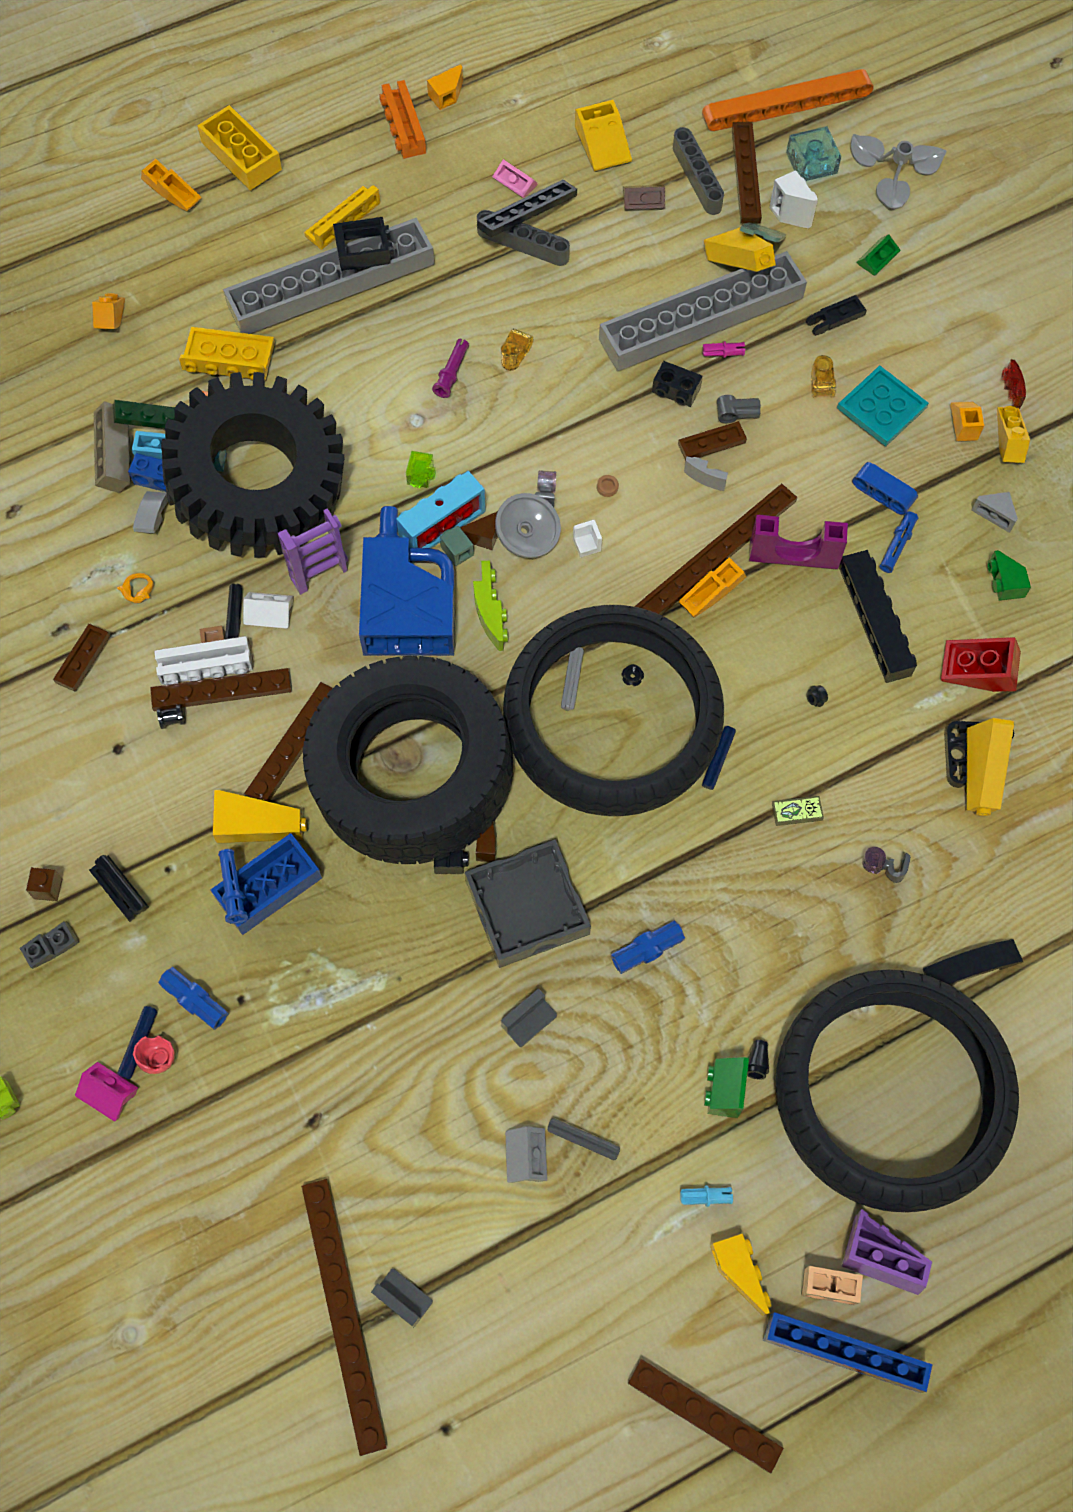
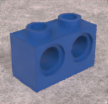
(147, 472)

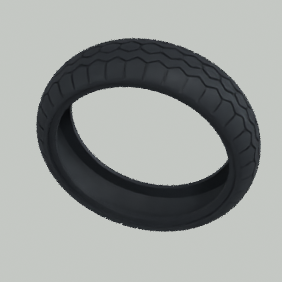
(628, 626)
(966, 1023)

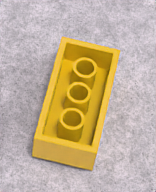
(239, 147)

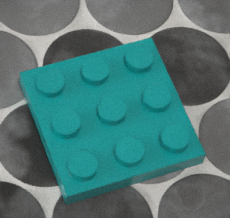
(882, 405)

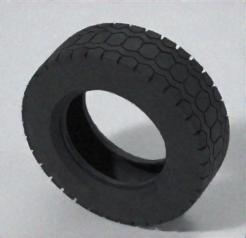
(394, 694)

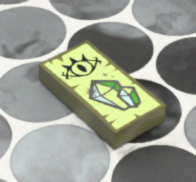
(797, 810)

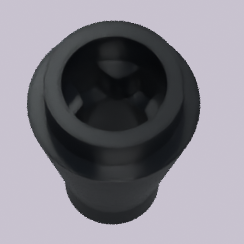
(758, 1060)

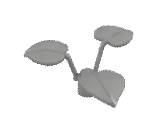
(893, 192)

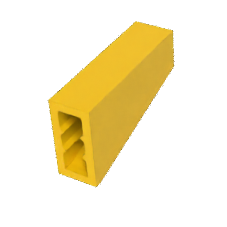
(740, 250)
(987, 764)
(254, 820)

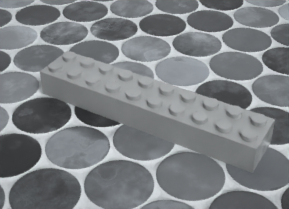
(320, 281)
(700, 312)

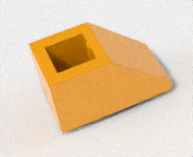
(446, 87)
(108, 311)
(967, 420)

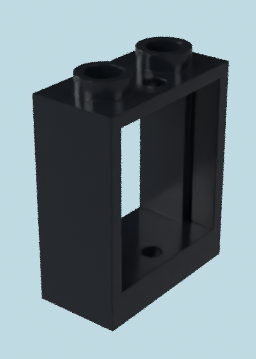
(363, 229)

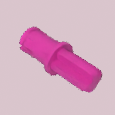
(723, 349)

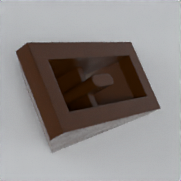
(482, 531)

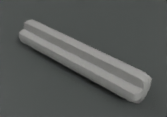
(572, 679)

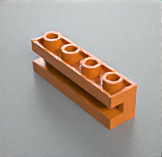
(403, 120)

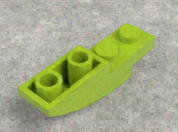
(489, 608)

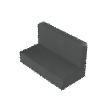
(528, 1018)
(402, 1297)

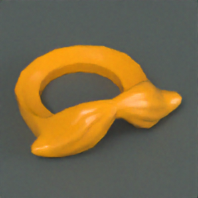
(140, 596)

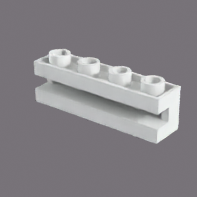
(203, 660)

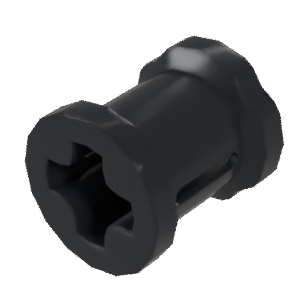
(170, 716)

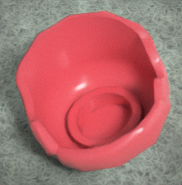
(154, 1054)

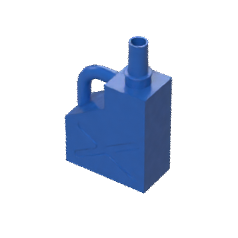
(401, 604)

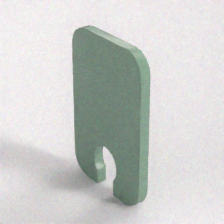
(768, 233)

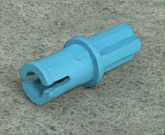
(706, 1196)

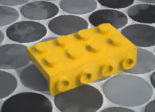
(226, 352)

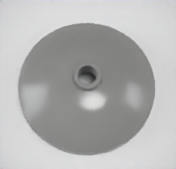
(535, 516)

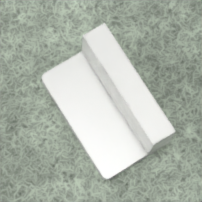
(267, 609)

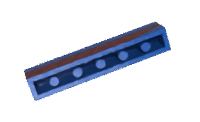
(848, 1352)

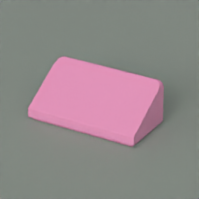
(514, 179)

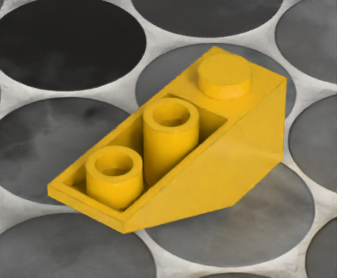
(1012, 435)
(736, 1266)

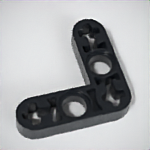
(958, 743)

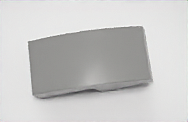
(697, 470)
(149, 512)

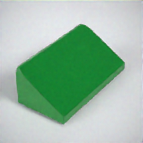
(879, 255)

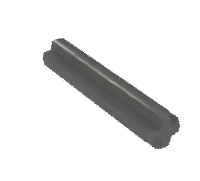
(583, 1139)

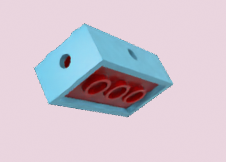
(445, 509)

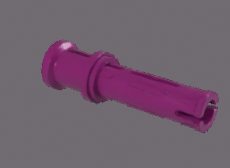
(448, 375)

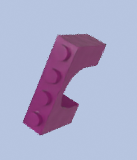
(820, 552)

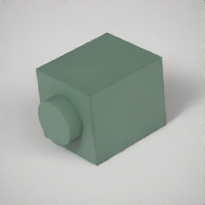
(456, 545)

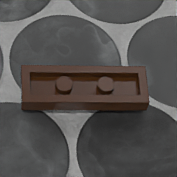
(712, 440)
(81, 657)

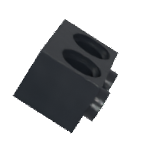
(677, 381)

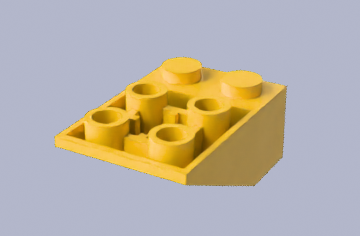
(602, 135)

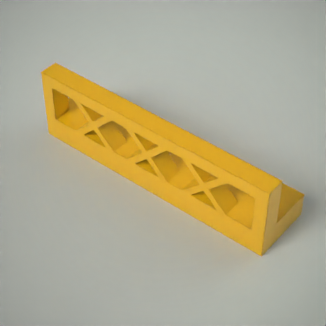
(351, 209)

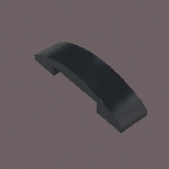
(975, 962)

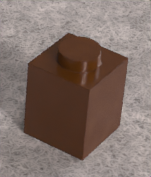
(44, 884)

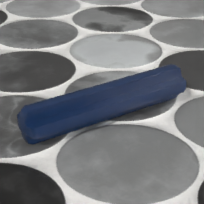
(719, 758)
(141, 1030)

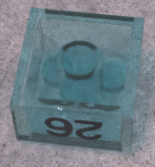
(813, 153)

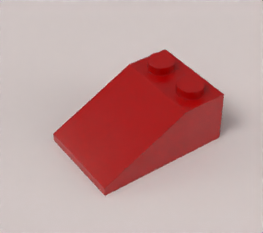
(982, 663)

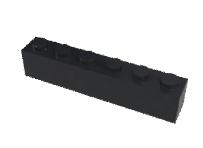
(877, 616)

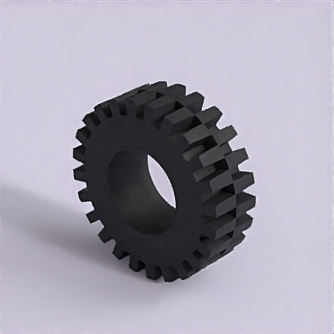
(251, 415)

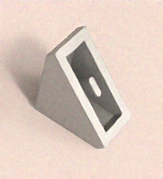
(997, 509)

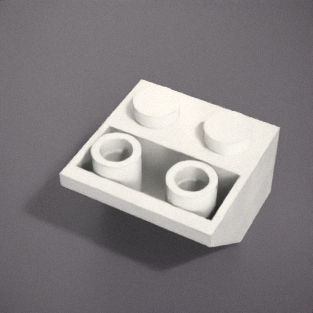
(793, 200)

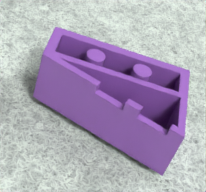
(885, 1257)

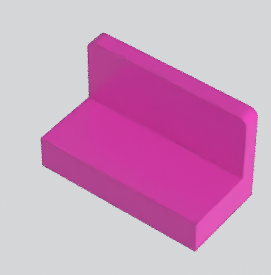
(105, 1090)

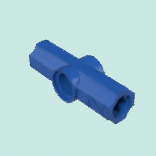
(647, 947)
(193, 998)

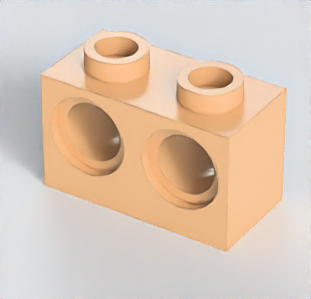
(832, 1285)

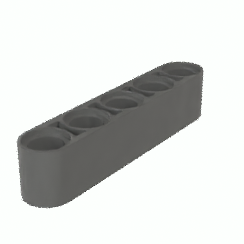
(698, 171)
(531, 242)

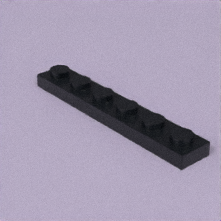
(526, 208)

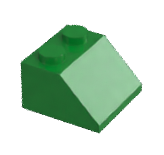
(727, 1087)

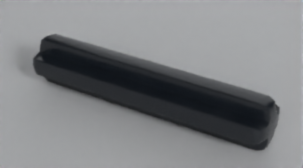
(233, 611)
(120, 884)

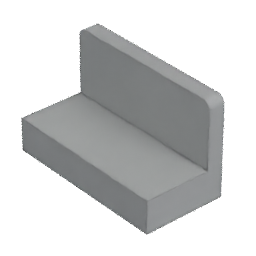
(526, 1154)

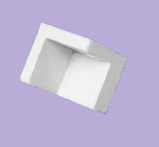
(587, 538)

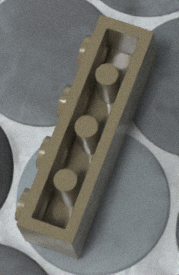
(110, 450)

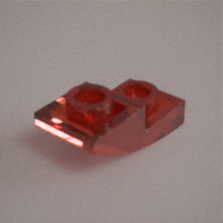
(1015, 383)

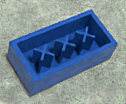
(272, 881)

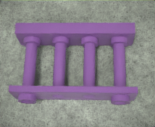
(294, 553)

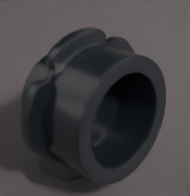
(636, 671)
(817, 695)

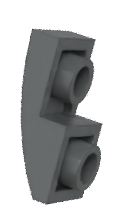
(49, 946)

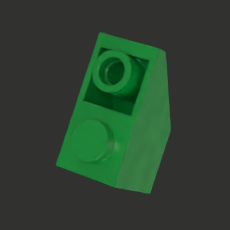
(1009, 577)

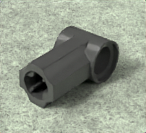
(732, 409)

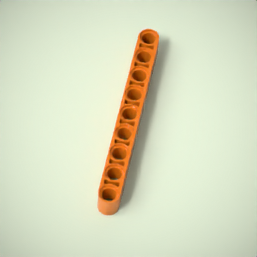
(788, 99)

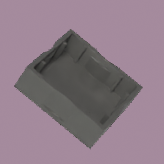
(527, 903)

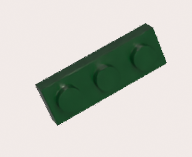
(142, 414)

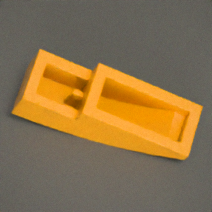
(169, 185)
(713, 587)

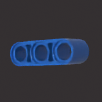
(885, 488)

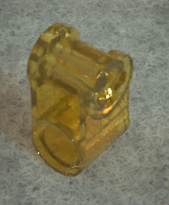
(515, 349)
(823, 380)

